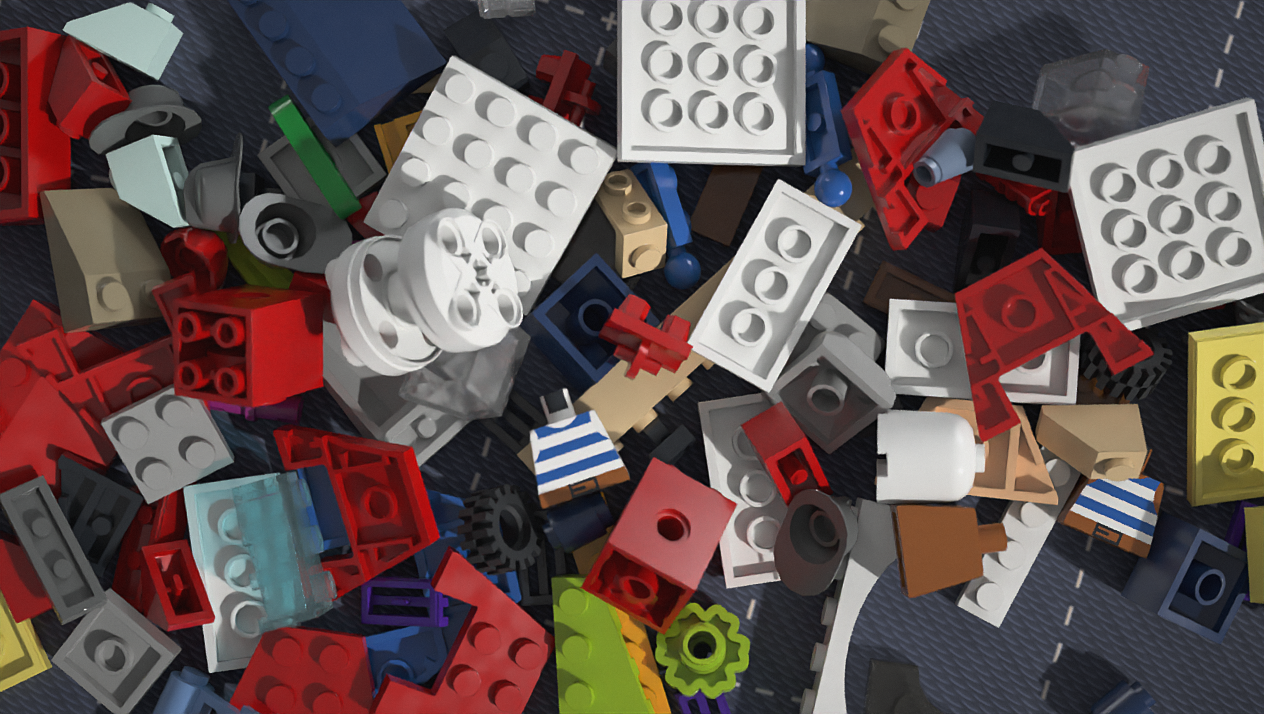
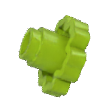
(707, 627)

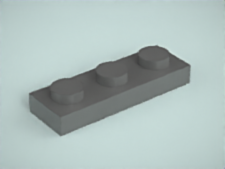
(52, 550)

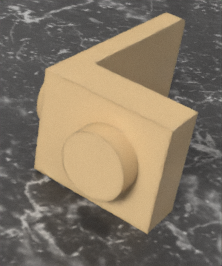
(637, 223)

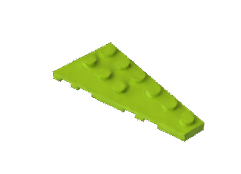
(591, 654)

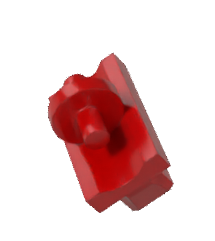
(569, 86)
(643, 344)

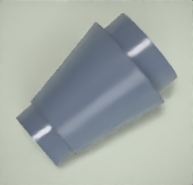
(946, 158)

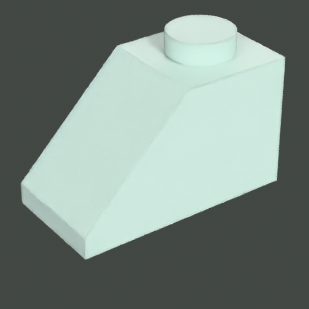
(130, 35)
(151, 177)

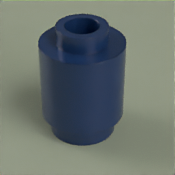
(578, 522)
(1124, 700)

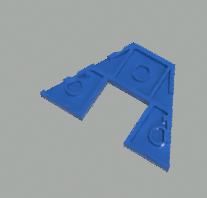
(406, 651)

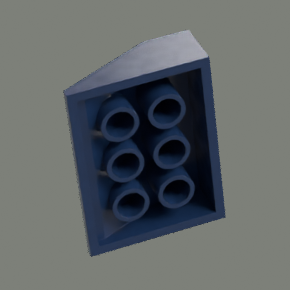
(343, 56)

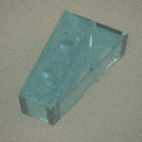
(284, 550)

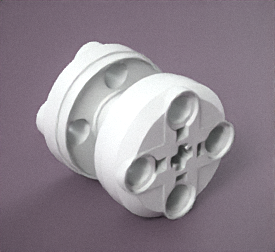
(424, 292)

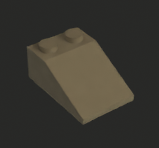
(863, 30)
(102, 260)

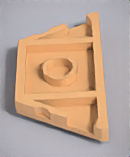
(1011, 459)

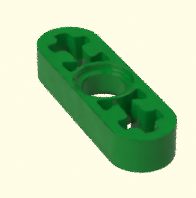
(314, 157)

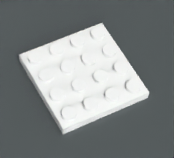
(711, 82)
(502, 162)
(1173, 214)

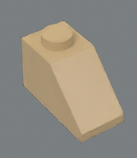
(1095, 438)

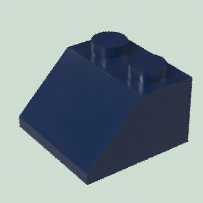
(571, 318)
(1190, 578)

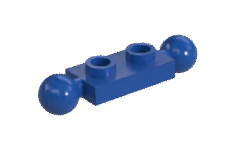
(825, 132)
(660, 184)

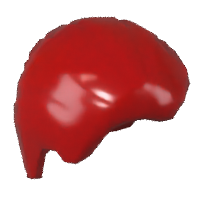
(196, 251)

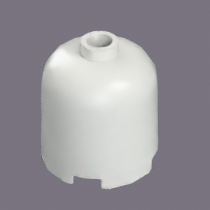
(927, 457)

